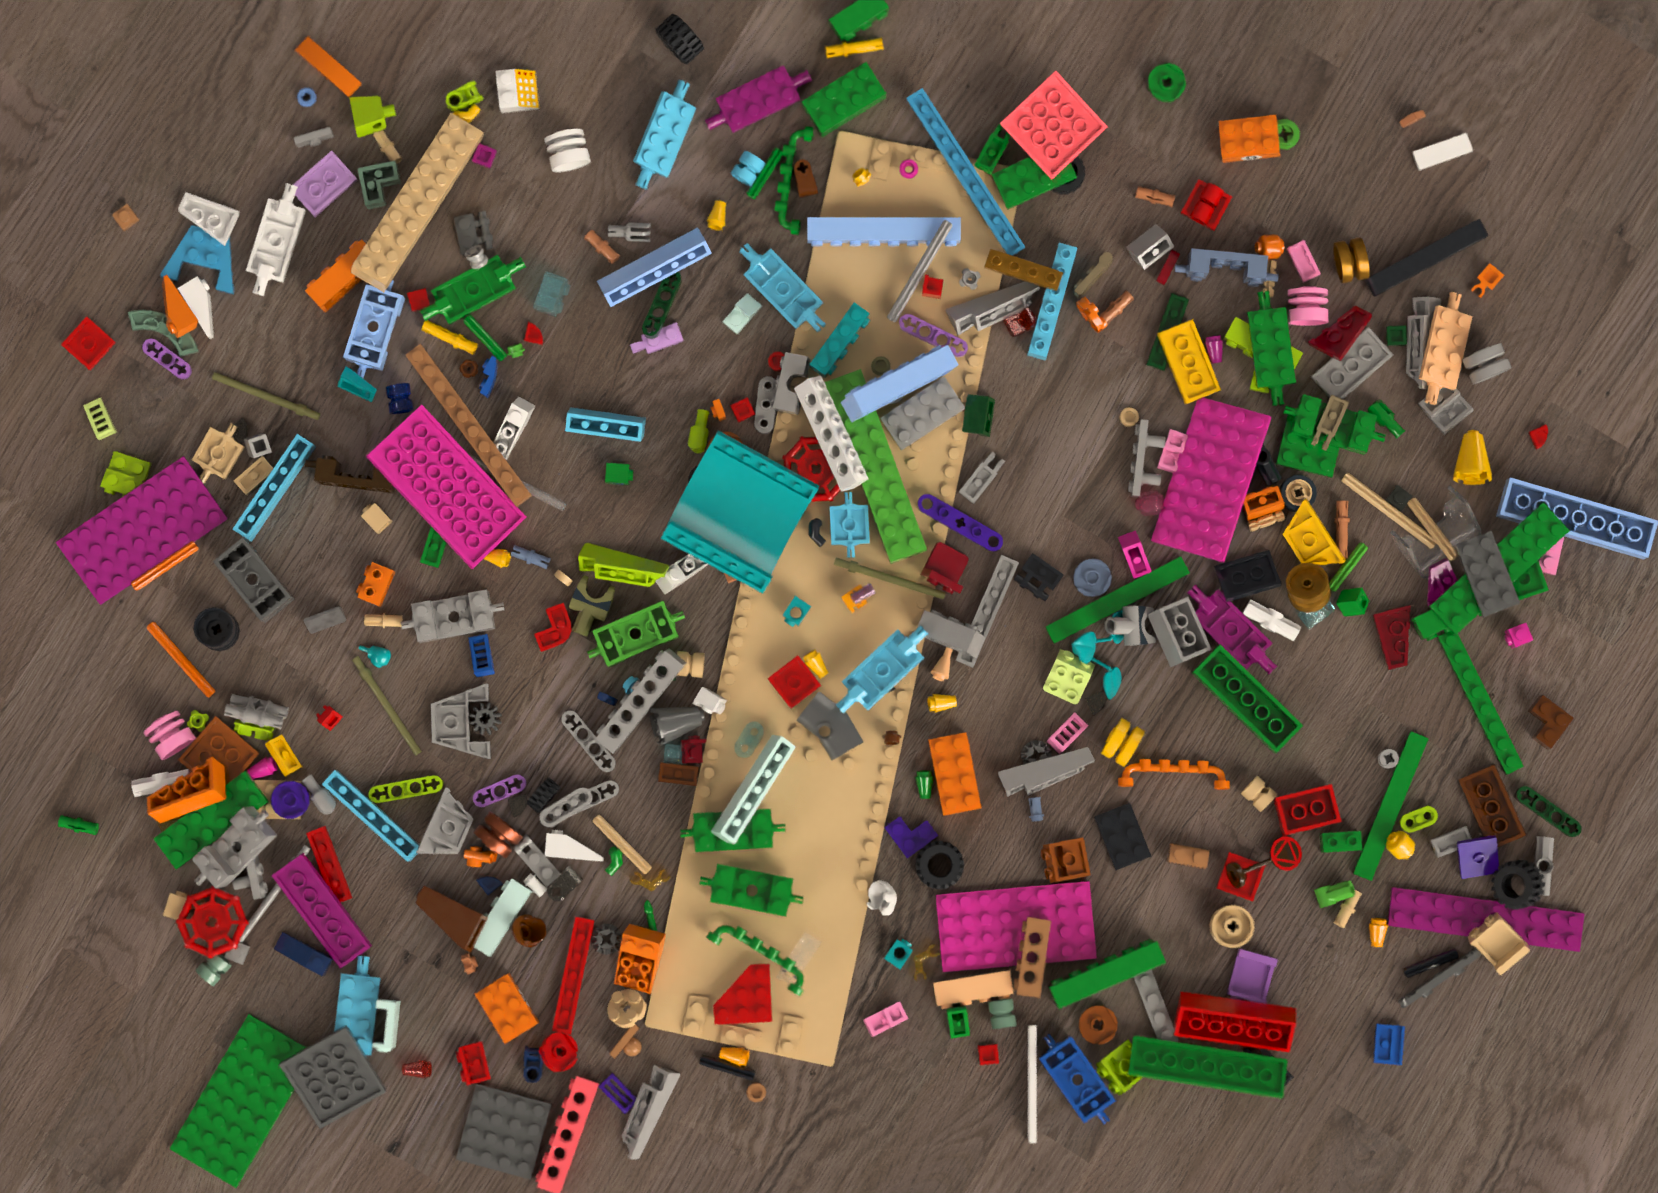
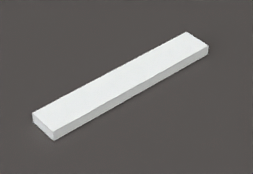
(1032, 1083)

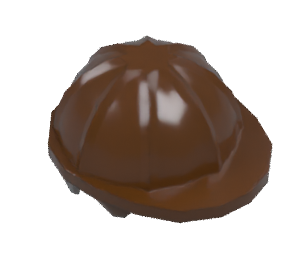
(528, 930)

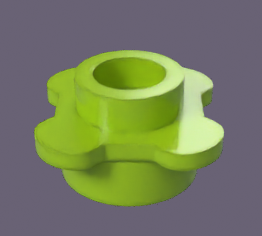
(192, 721)

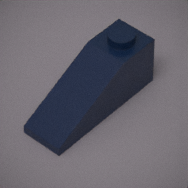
(303, 954)

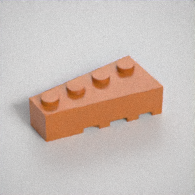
(189, 793)

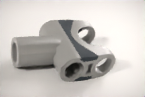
(1131, 625)

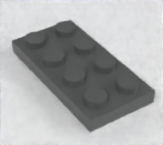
(1487, 574)

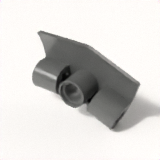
(824, 712)

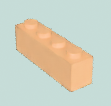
(973, 988)

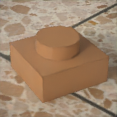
(125, 217)

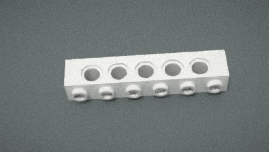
(831, 433)

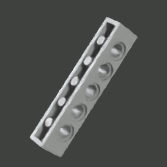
(673, 665)

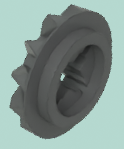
(1028, 750)
(606, 948)

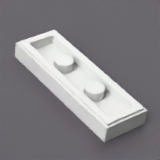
(1442, 151)

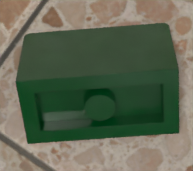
(978, 415)

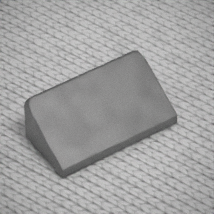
(325, 619)

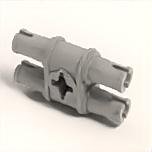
(256, 711)

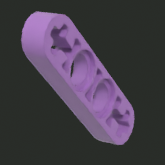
(934, 333)

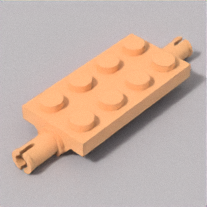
(1445, 348)

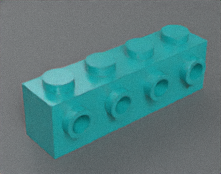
(839, 340)

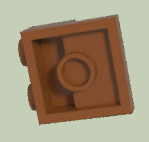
(1065, 860)

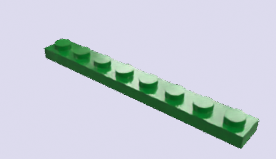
(1480, 702)

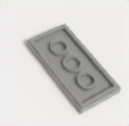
(1361, 361)

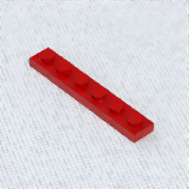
(573, 975)

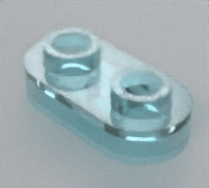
(748, 739)

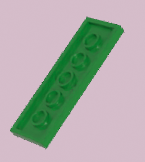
(206, 825)

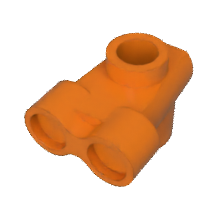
(476, 856)

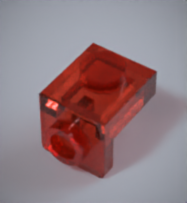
(1020, 322)

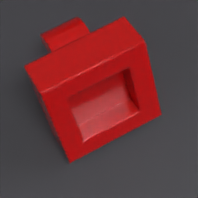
(329, 718)

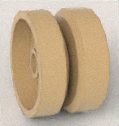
(1243, 926)

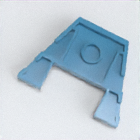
(204, 251)

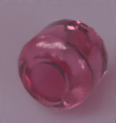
(1150, 503)

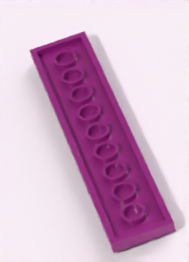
(1461, 915)

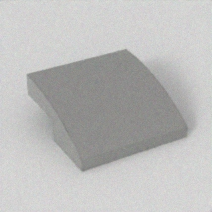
(1448, 411)

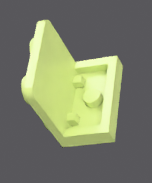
(1068, 677)

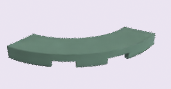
(157, 322)

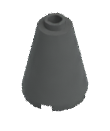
(674, 722)

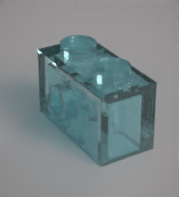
(551, 294)

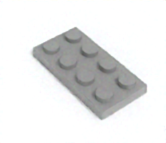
(922, 413)

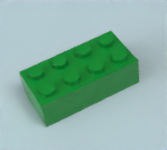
(844, 99)

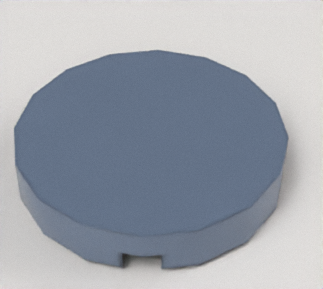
(1092, 577)

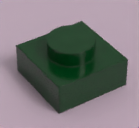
(1396, 336)

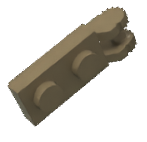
(1094, 274)
(1330, 420)

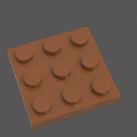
(222, 744)

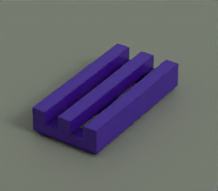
(625, 1089)

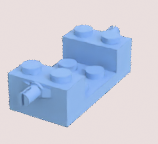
(368, 347)

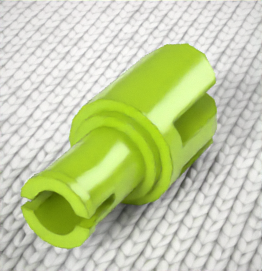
(699, 433)

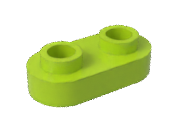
(1418, 819)

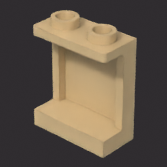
(1499, 943)

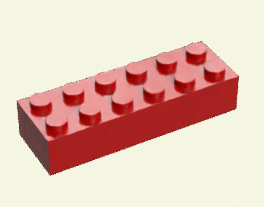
(1235, 1021)

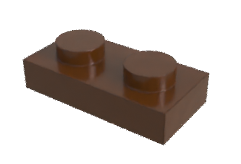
(678, 774)

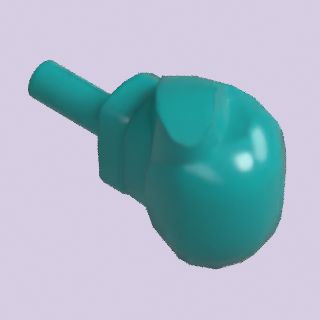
(378, 655)

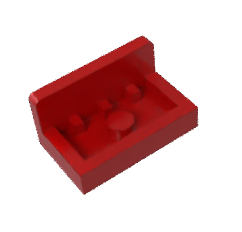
(473, 1063)

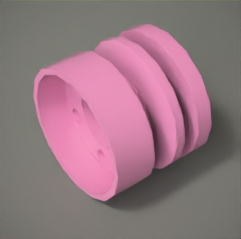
(1307, 303)
(170, 736)

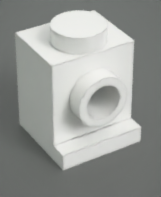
(710, 701)

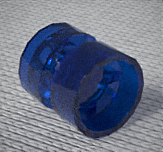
(399, 398)

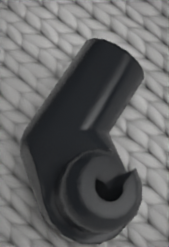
(814, 530)

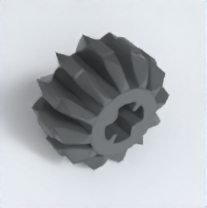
(480, 715)

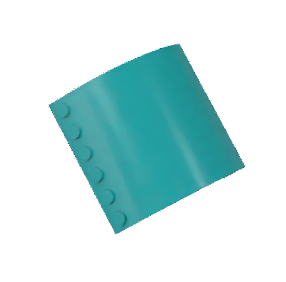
(739, 511)

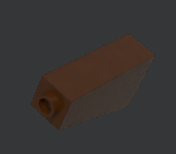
(455, 919)

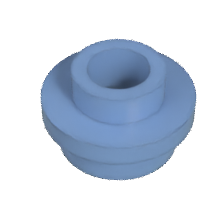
(306, 91)

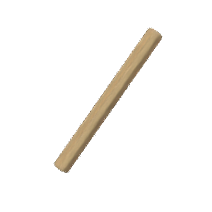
(1389, 510)

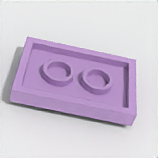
(323, 183)

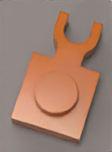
(1489, 278)

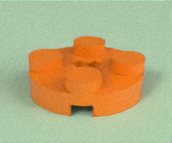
(1089, 312)

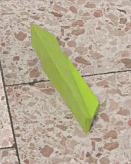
(620, 566)

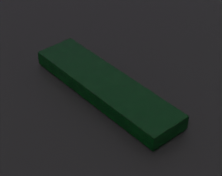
(1172, 317)

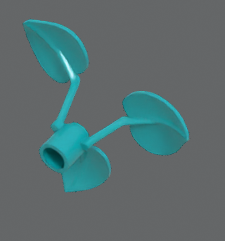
(1085, 649)

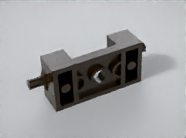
(328, 474)

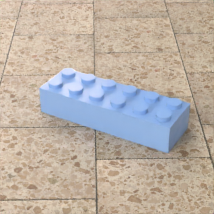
(899, 382)

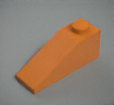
(178, 314)

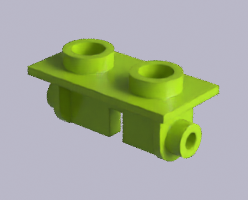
(263, 733)

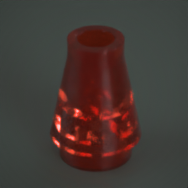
(419, 1069)

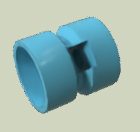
(747, 169)

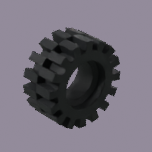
(543, 795)

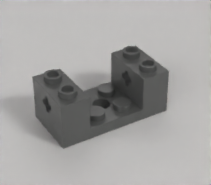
(264, 597)

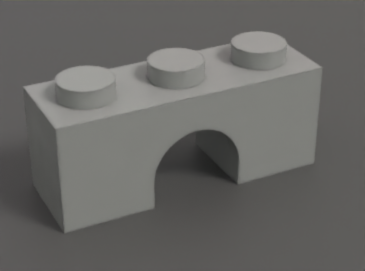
(792, 367)

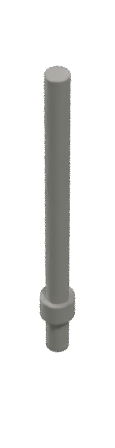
(267, 901)

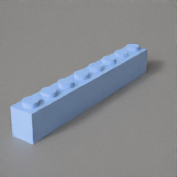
(879, 230)

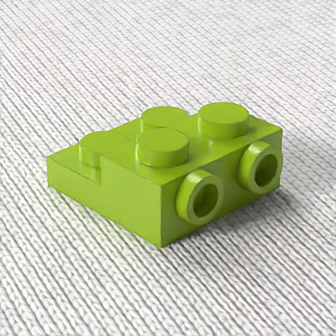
(124, 474)
(1116, 1067)

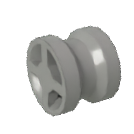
(476, 257)
(1385, 760)

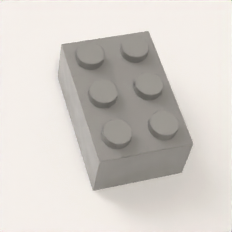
(1179, 632)
(952, 633)

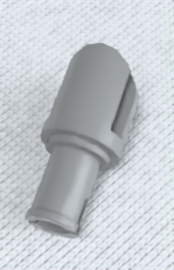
(630, 231)
(320, 796)

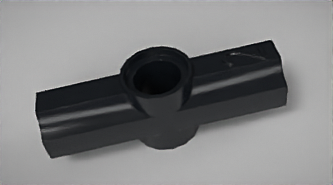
(1268, 469)

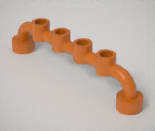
(1183, 767)

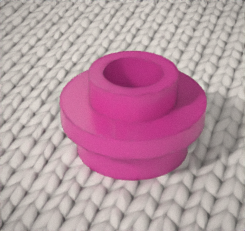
(912, 164)

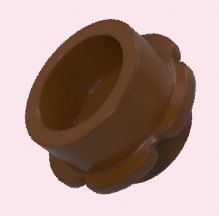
(468, 363)
(891, 738)

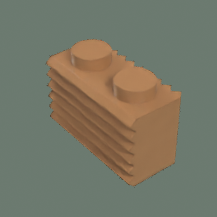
(1188, 856)

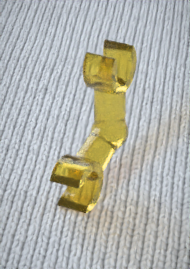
(651, 886)
(919, 961)

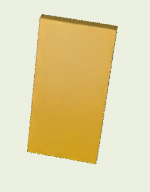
(1188, 361)

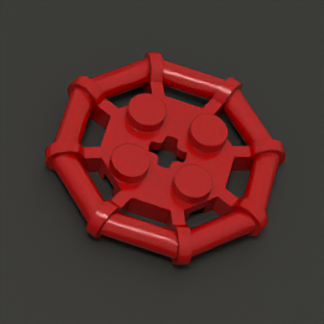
(805, 470)
(207, 932)

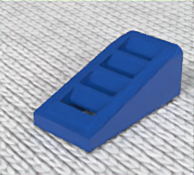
(480, 672)

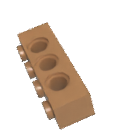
(1034, 987)

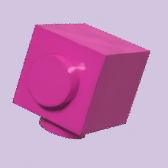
(1518, 635)

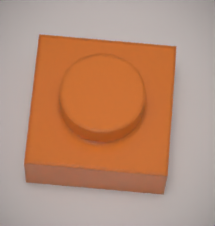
(717, 410)

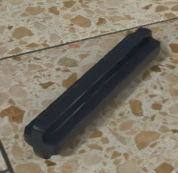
(1430, 963)
(727, 1067)

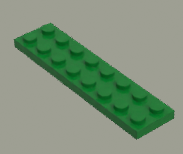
(1519, 552)
(1208, 1067)

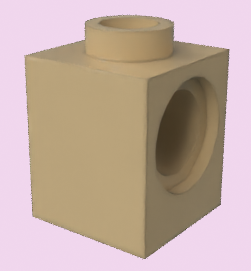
(376, 517)

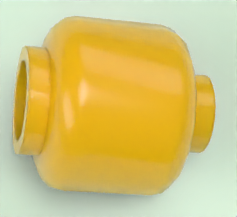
(1400, 845)

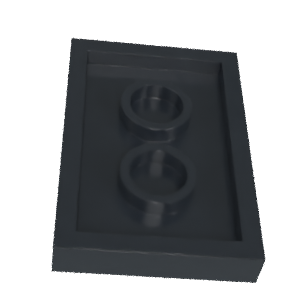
(1247, 576)
(1122, 836)

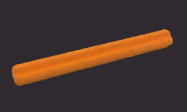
(180, 659)

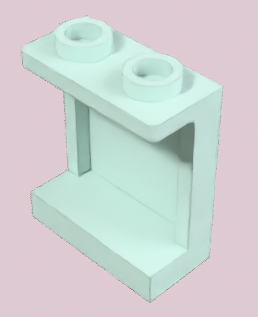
(393, 1009)

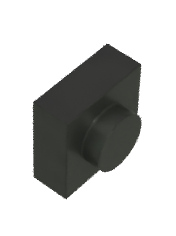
(1399, 498)

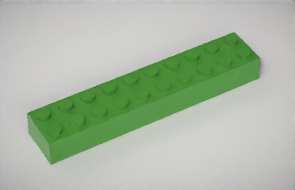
(884, 485)

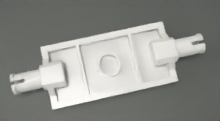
(275, 240)

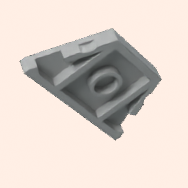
(446, 828)

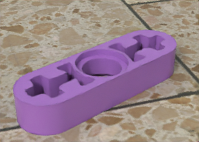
(159, 346)
(515, 790)

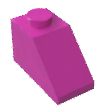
(1134, 554)

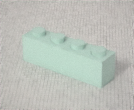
(502, 915)

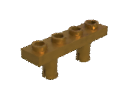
(1023, 270)

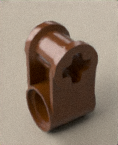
(805, 181)

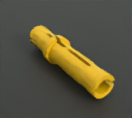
(854, 47)
(454, 339)

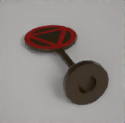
(1284, 854)

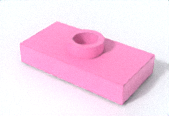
(1303, 261)

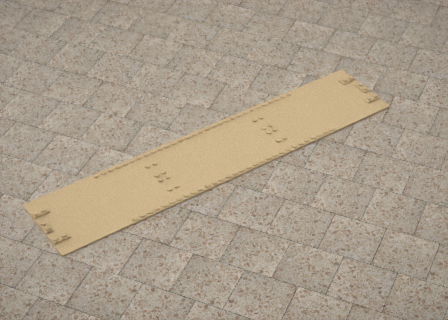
(841, 805)

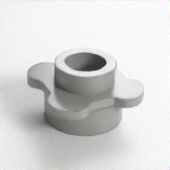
(973, 275)

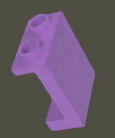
(1251, 976)

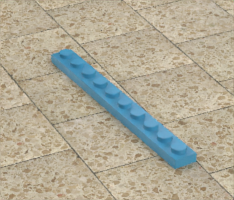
(965, 172)

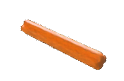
(164, 566)

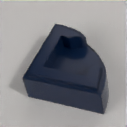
(607, 699)
(489, 884)

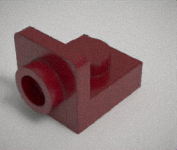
(692, 749)

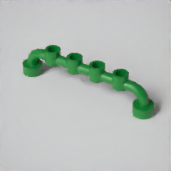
(787, 170)
(771, 953)

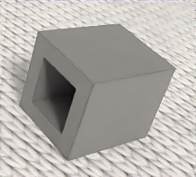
(257, 445)

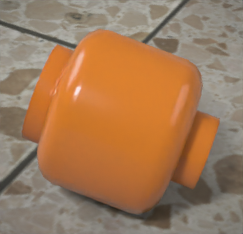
(1270, 245)

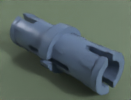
(530, 557)

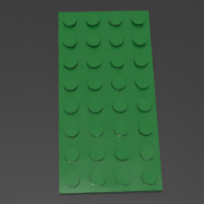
(239, 1103)

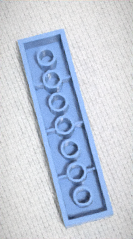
(1584, 518)

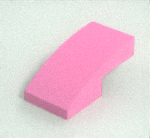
(1173, 447)
(885, 1019)

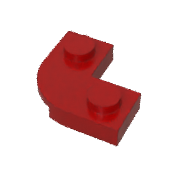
(559, 631)

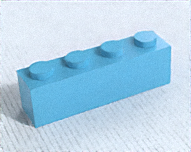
(605, 424)

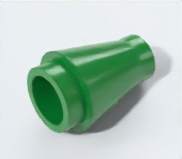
(924, 783)

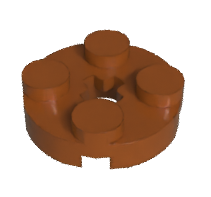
(1095, 1035)

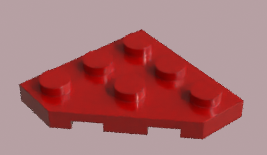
(747, 998)

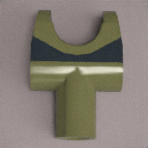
(588, 607)

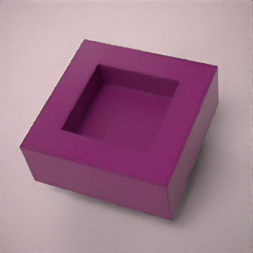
(484, 156)

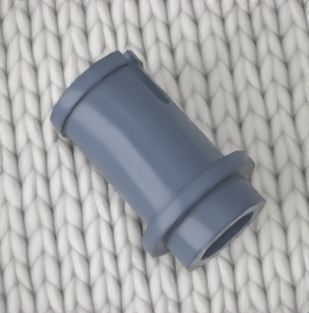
(1035, 809)

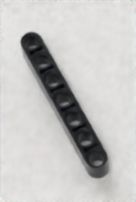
(1426, 257)

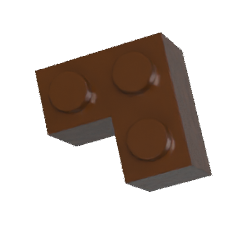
(1553, 721)

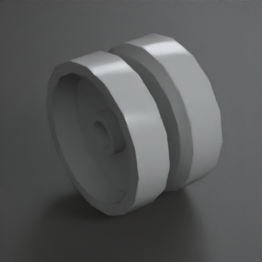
(1487, 364)

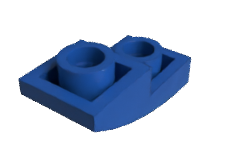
(490, 370)

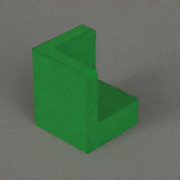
(1353, 602)

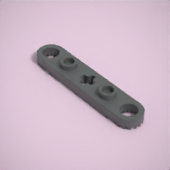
(1425, 988)

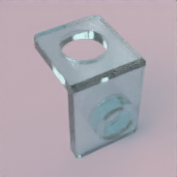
(1312, 618)

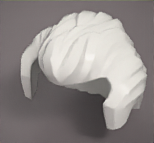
(882, 897)

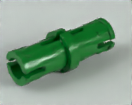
(78, 825)

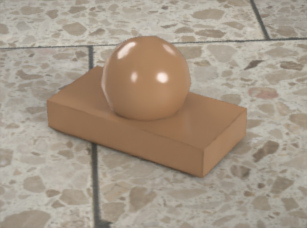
(630, 1045)

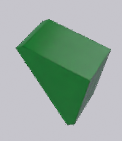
(958, 1021)

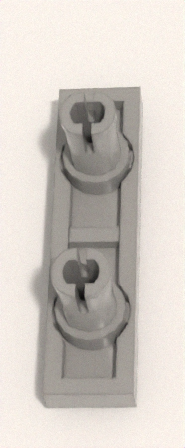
(1143, 441)
(254, 878)

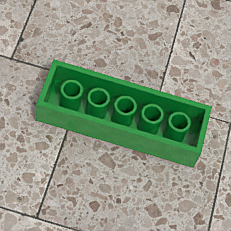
(1247, 699)
(1107, 974)

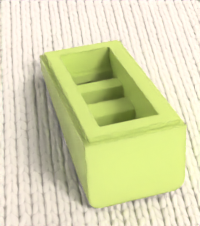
(106, 432)

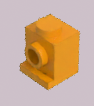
(849, 603)

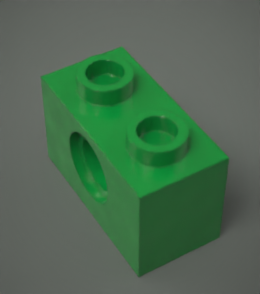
(1340, 841)

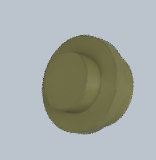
(880, 365)

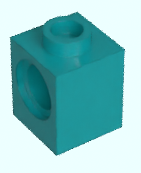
(796, 603)
(899, 962)

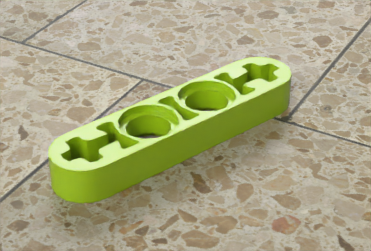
(406, 791)

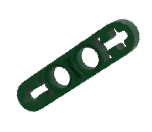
(665, 305)
(1549, 810)

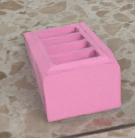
(1055, 744)

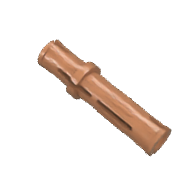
(1342, 527)

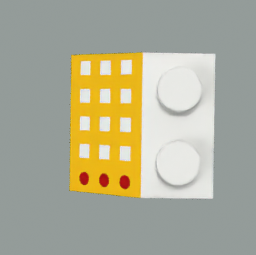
(517, 90)

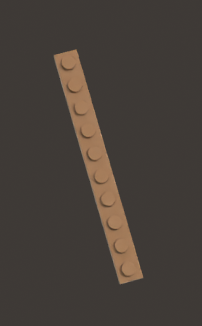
(468, 425)

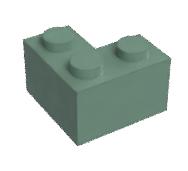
(373, 180)

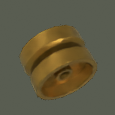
(1351, 260)
(1308, 587)

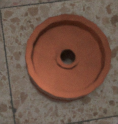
(497, 835)

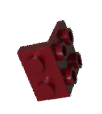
(945, 568)

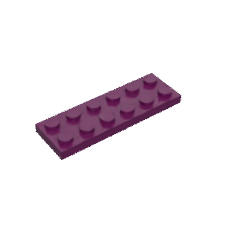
(321, 910)

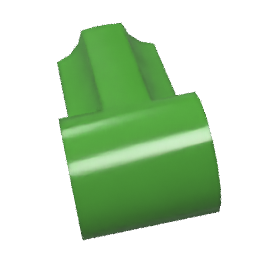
(1330, 894)

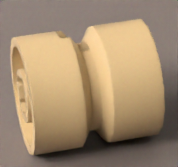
(694, 664)
(1259, 793)

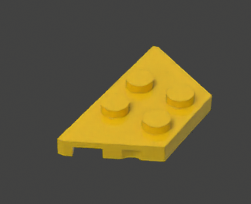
(1311, 539)

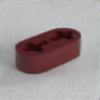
(1168, 267)

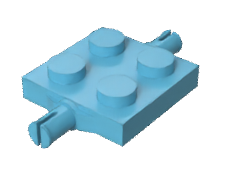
(849, 524)

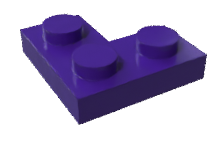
(910, 841)

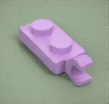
(668, 336)

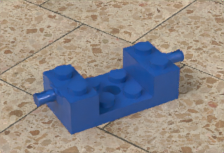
(1062, 1063)

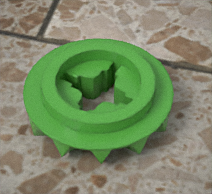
(1289, 127)

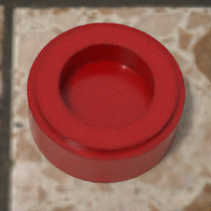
(774, 360)

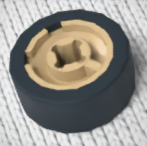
(1294, 483)

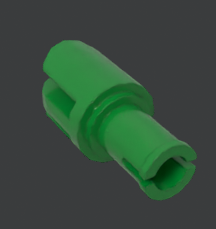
(1385, 417)

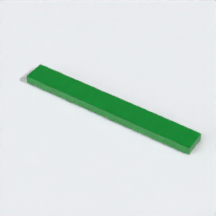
(1117, 599)
(1390, 806)

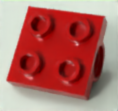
(1206, 204)

